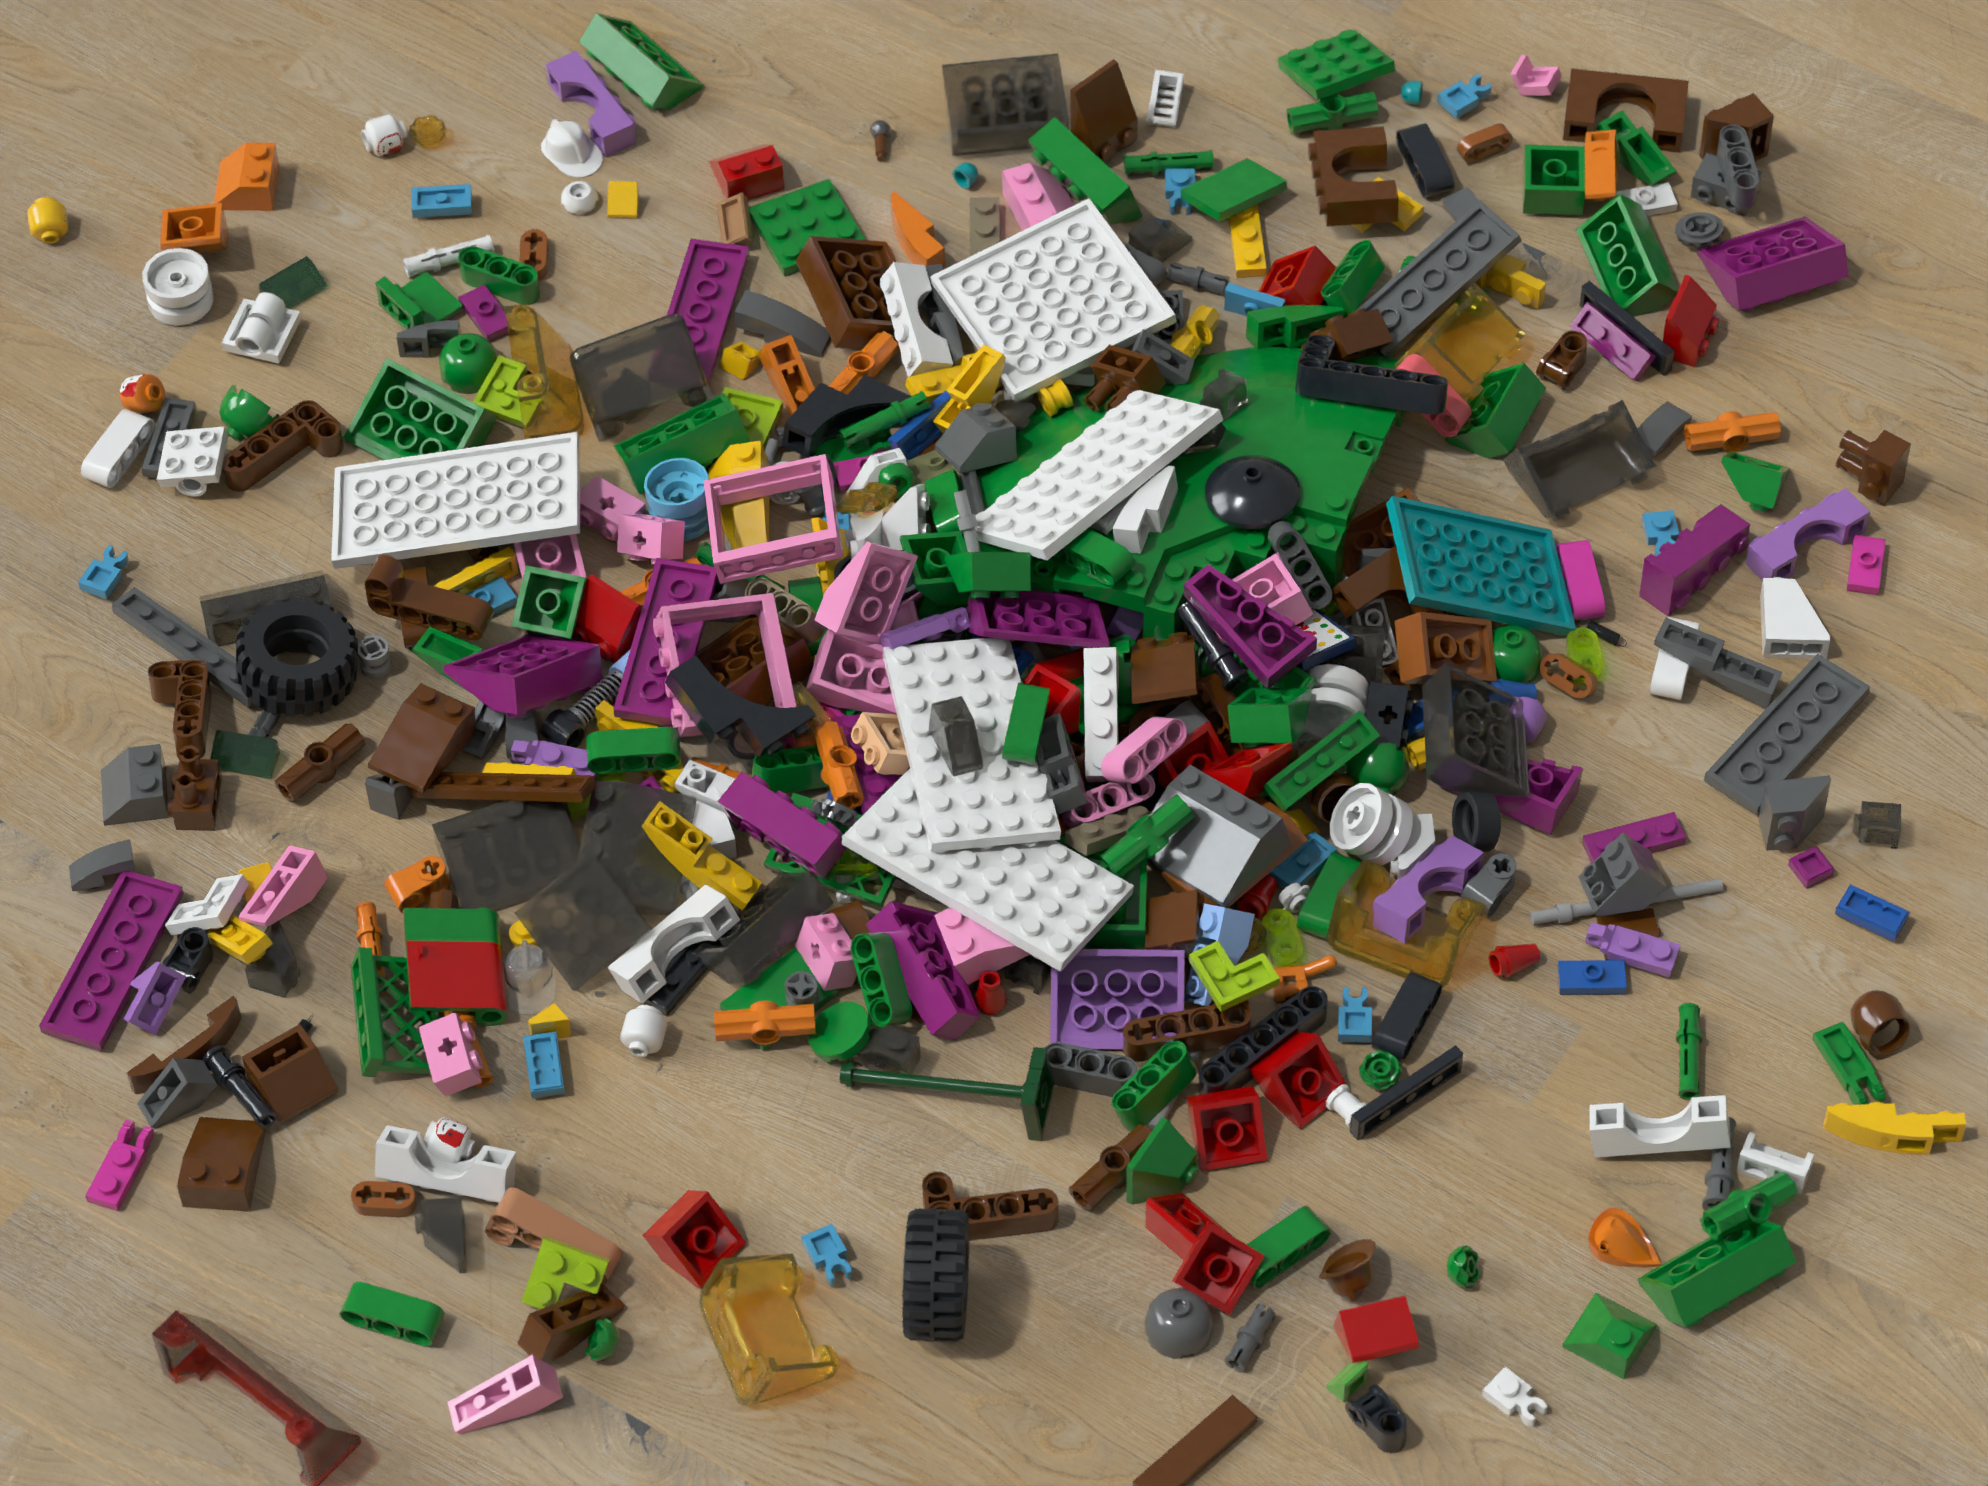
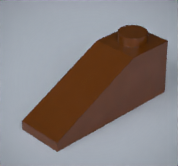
(565, 1324)

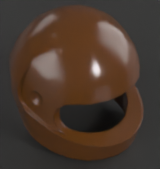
(1327, 793)
(1875, 1012)

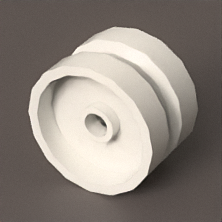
(178, 286)
(1334, 698)
(1371, 824)

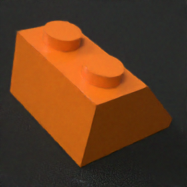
(248, 178)
(195, 228)

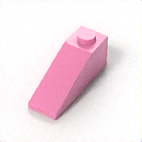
(286, 888)
(506, 1396)

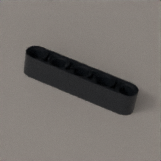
(1267, 1031)

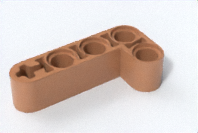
(531, 1220)

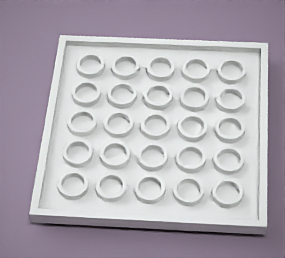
(1053, 298)

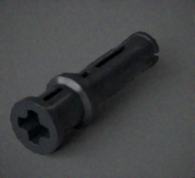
(1219, 657)
(232, 1077)

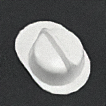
(571, 149)

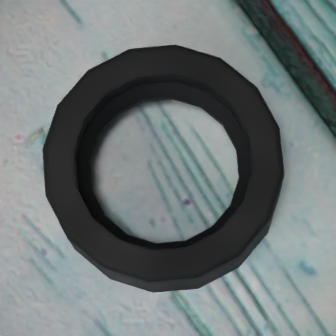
(1477, 820)

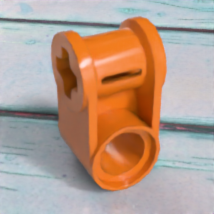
(414, 884)

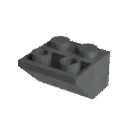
(1622, 878)

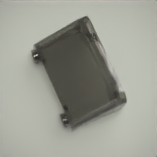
(638, 372)
(1581, 462)

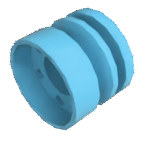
(678, 492)

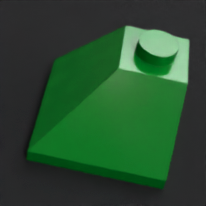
(1756, 479)
(1161, 1165)
(1609, 1335)

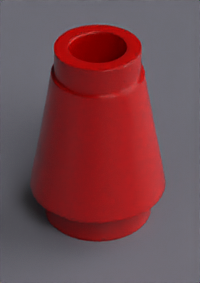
(1259, 897)
(1513, 958)
(990, 994)

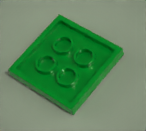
(1335, 64)
(792, 218)

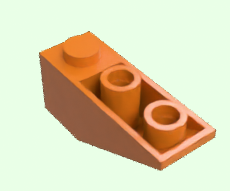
(1601, 165)

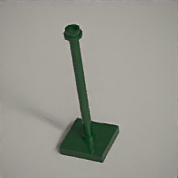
(1034, 1093)

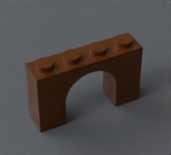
(1660, 97)
(1345, 200)
(1374, 581)

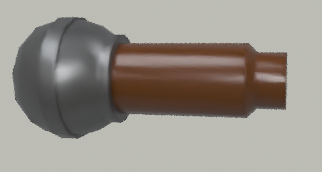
(880, 131)

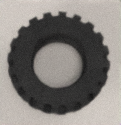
(300, 628)
(935, 1275)

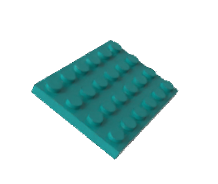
(1480, 566)

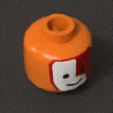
(142, 393)

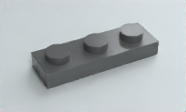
(174, 416)

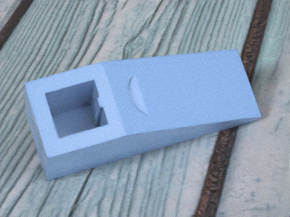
(1233, 932)

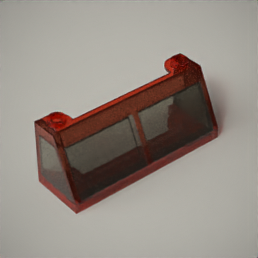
(198, 1346)

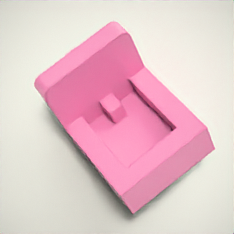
(1534, 80)

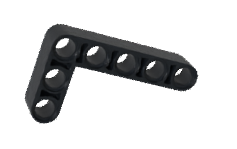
(1366, 384)

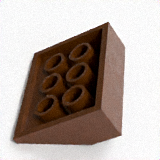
(847, 287)
(740, 661)

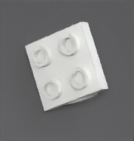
(262, 328)
(192, 459)

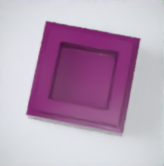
(1811, 867)

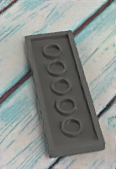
(1441, 274)
(1787, 732)

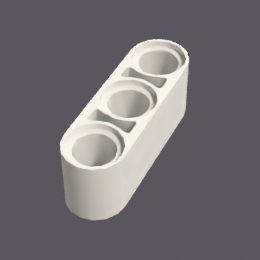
(117, 448)
(1670, 672)

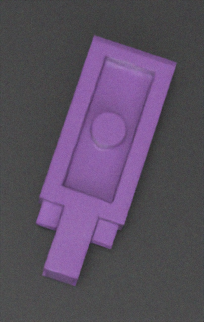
(926, 629)
(551, 754)
(1634, 947)

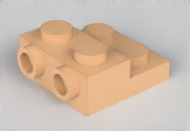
(881, 742)

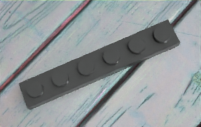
(180, 639)

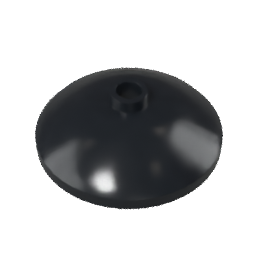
(1252, 492)

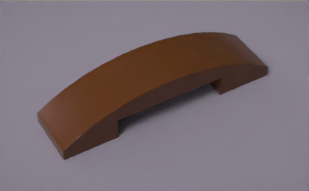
(222, 1023)

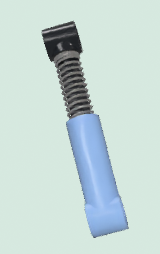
(569, 726)

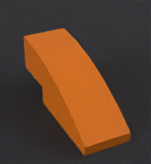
(915, 233)

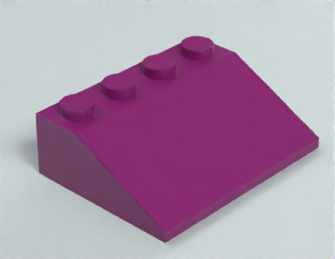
(1775, 263)
(1039, 618)
(528, 672)

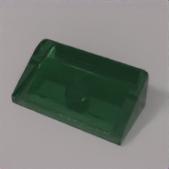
(295, 282)
(245, 753)

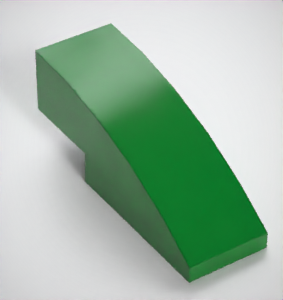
(1638, 150)
(1287, 324)
(441, 649)

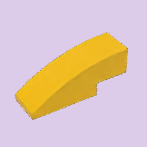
(973, 385)

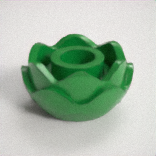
(900, 473)
(1380, 1061)
(1463, 1267)
(602, 1340)

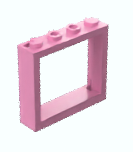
(781, 553)
(771, 635)

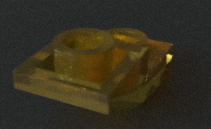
(868, 500)

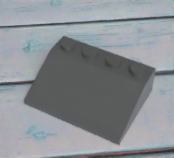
(1225, 840)

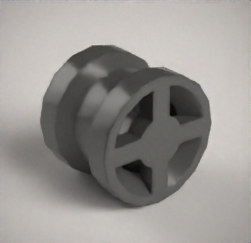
(801, 983)

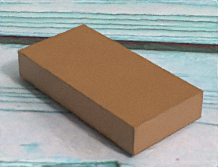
(735, 220)

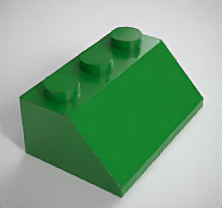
(1500, 411)

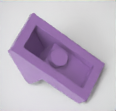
(155, 996)

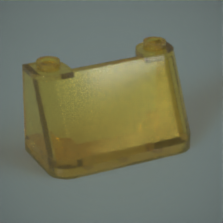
(1468, 341)
(550, 394)
(1430, 952)
(761, 1329)

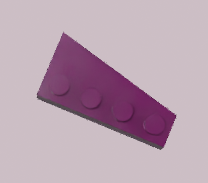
(1693, 559)
(1255, 632)
(1549, 795)
(781, 824)
(928, 969)

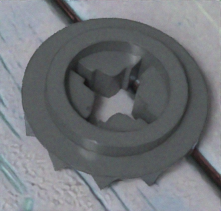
(1707, 223)
(834, 812)

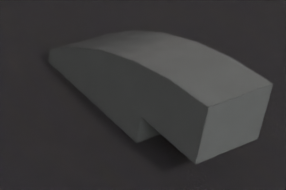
(779, 320)
(1060, 765)

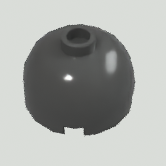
(1178, 1323)

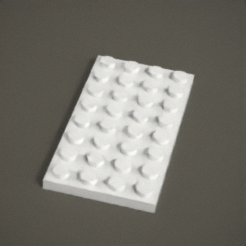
(1094, 473)
(456, 500)
(982, 807)
(1023, 892)

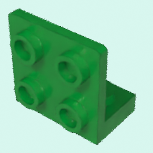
(417, 302)

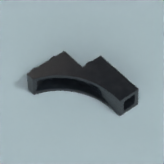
(831, 410)
(722, 712)

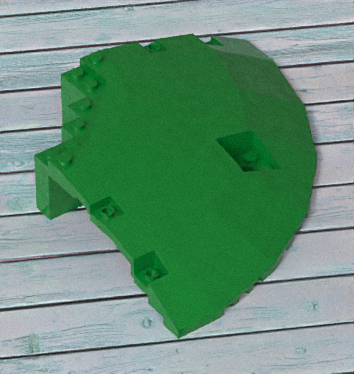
(1306, 433)

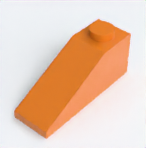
(786, 372)

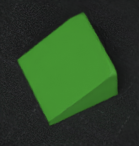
(1349, 1380)

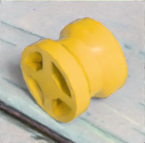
(1055, 398)

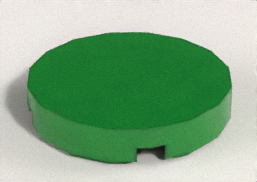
(840, 1031)

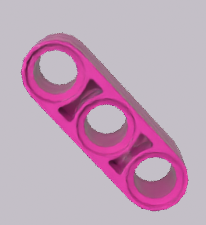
(1581, 579)

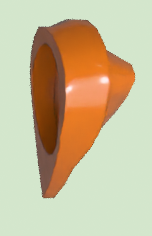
(1622, 1239)

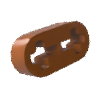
(1484, 143)
(538, 255)
(1565, 681)
(383, 1199)

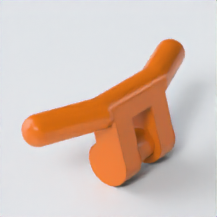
(1299, 975)

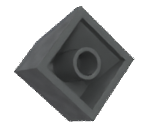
(978, 439)
(135, 786)
(1792, 810)

